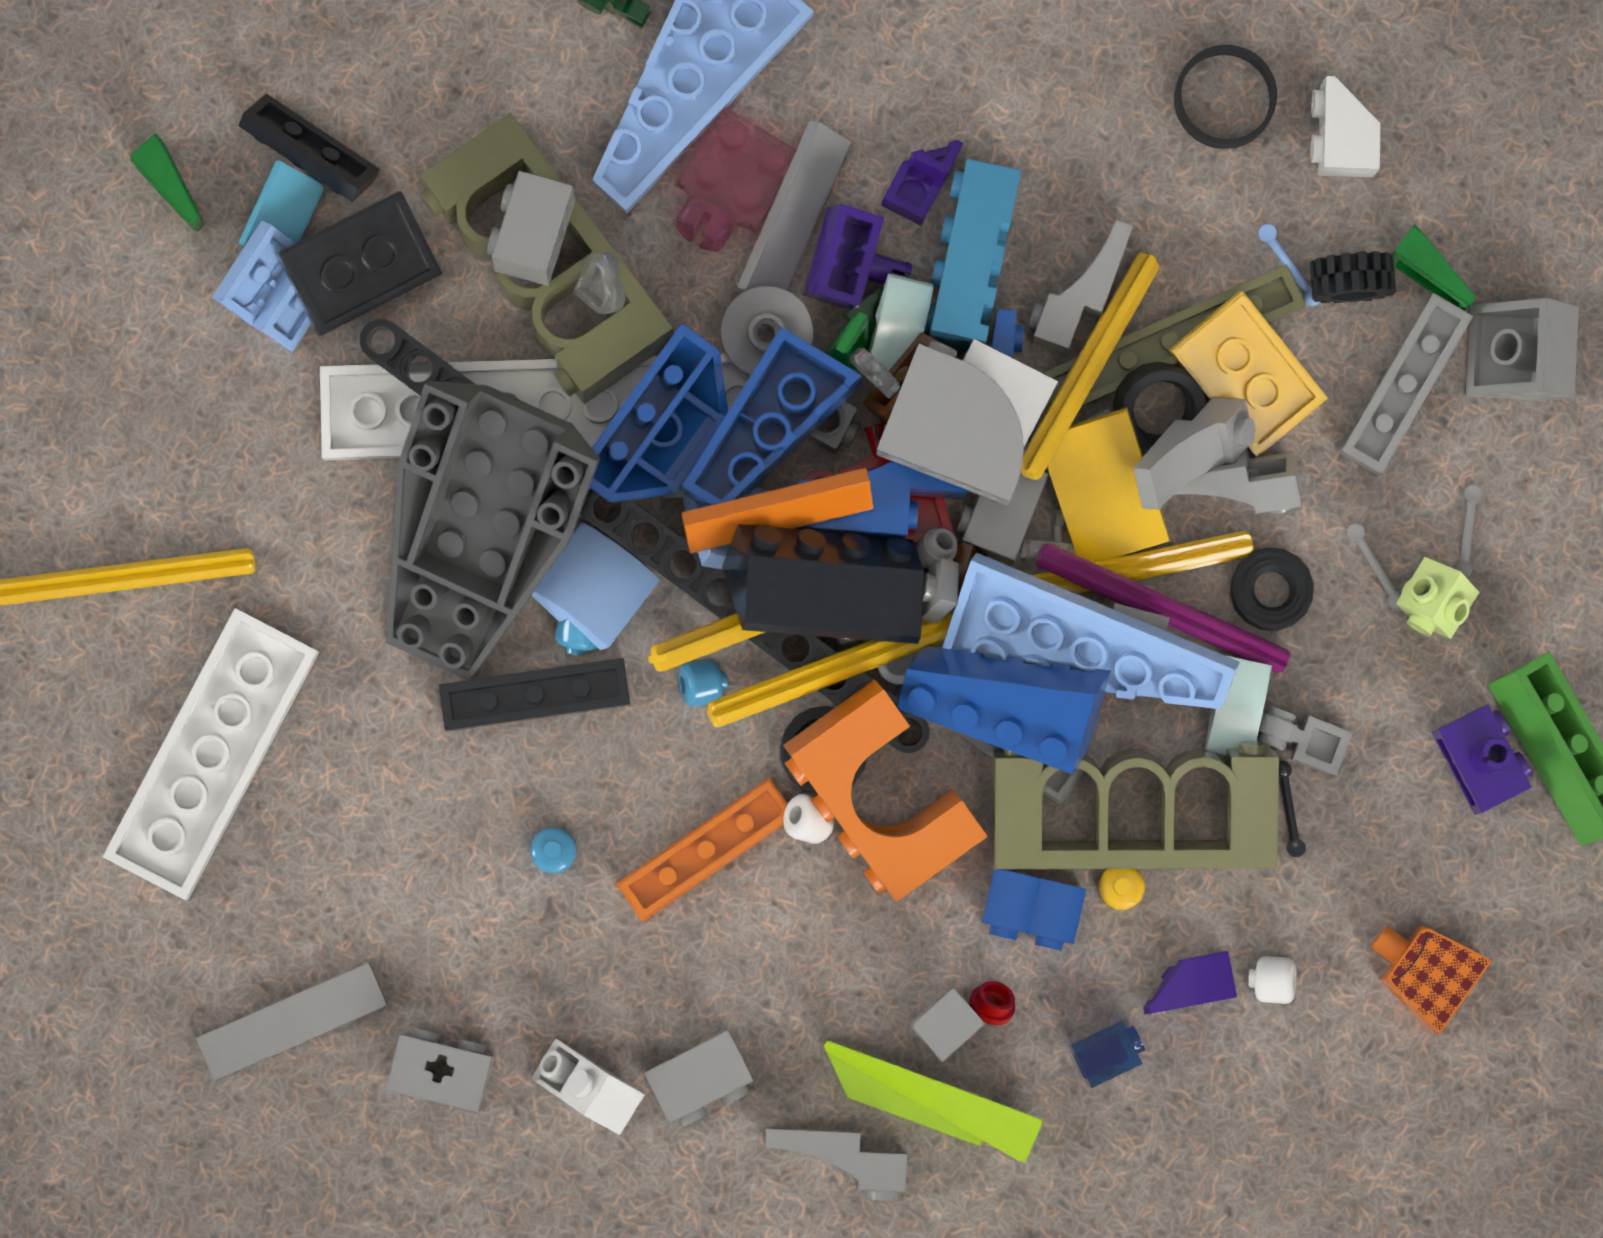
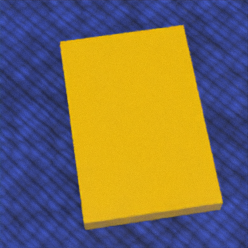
(1244, 358)
(1100, 490)

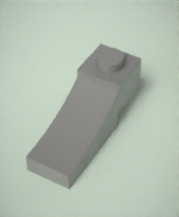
(1059, 317)
(1193, 448)
(1265, 482)
(876, 1171)

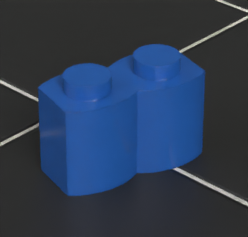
(1033, 907)

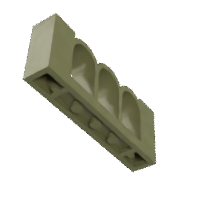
(611, 348)
(1250, 813)

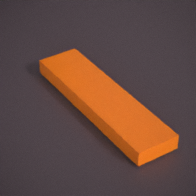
(779, 508)
(704, 850)

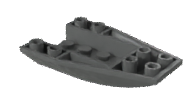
(478, 519)

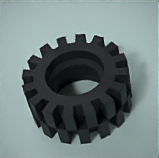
(1353, 277)

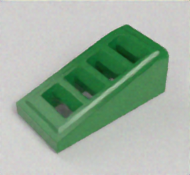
(159, 169)
(1427, 267)
(849, 339)

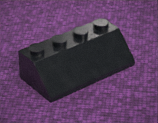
(825, 583)

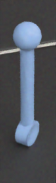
(1267, 234)

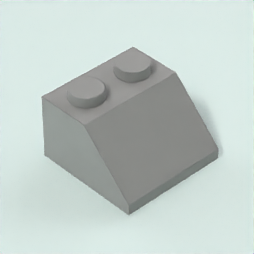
(1522, 350)

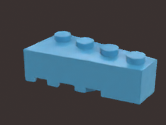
(973, 255)

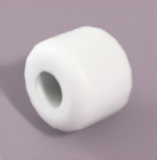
(804, 820)
(1274, 979)

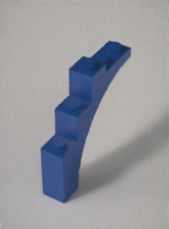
(895, 482)

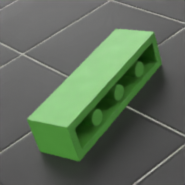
(1556, 740)

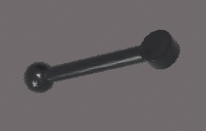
(1295, 846)

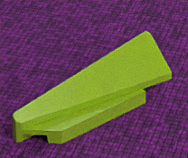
(933, 1102)

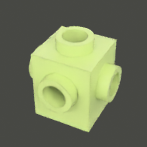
(1437, 599)

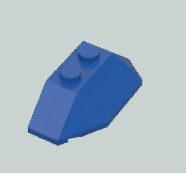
(663, 422)

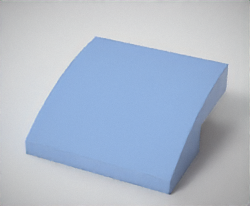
(261, 291)
(595, 586)

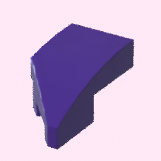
(920, 181)
(1194, 983)

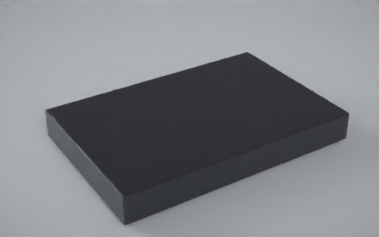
(359, 263)

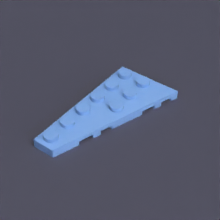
(692, 74)
(1033, 620)

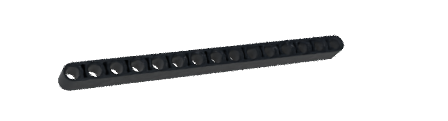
(622, 528)

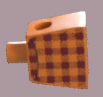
(1429, 973)

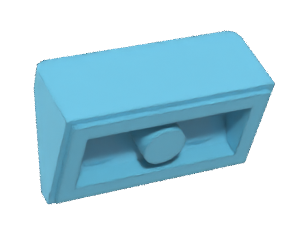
(285, 203)

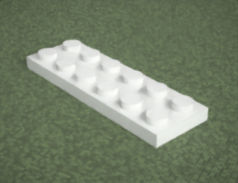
(211, 754)

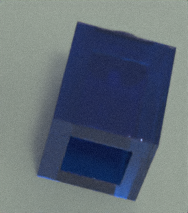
(1107, 1053)

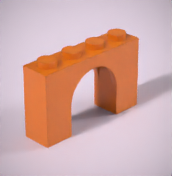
(829, 757)

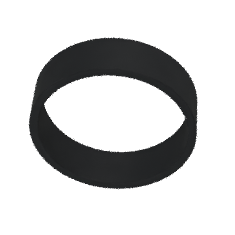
(1246, 55)

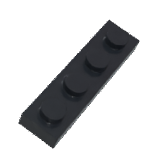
(534, 694)

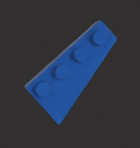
(773, 414)
(1008, 703)

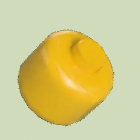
(1121, 888)

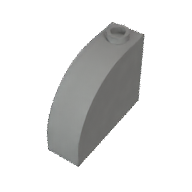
(955, 426)

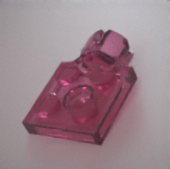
(731, 180)

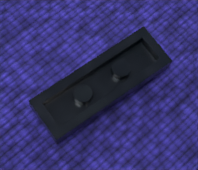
(308, 147)

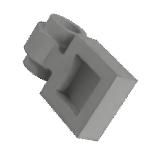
(940, 586)
(1317, 743)

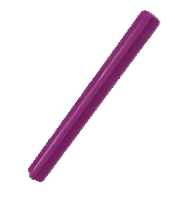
(1144, 598)

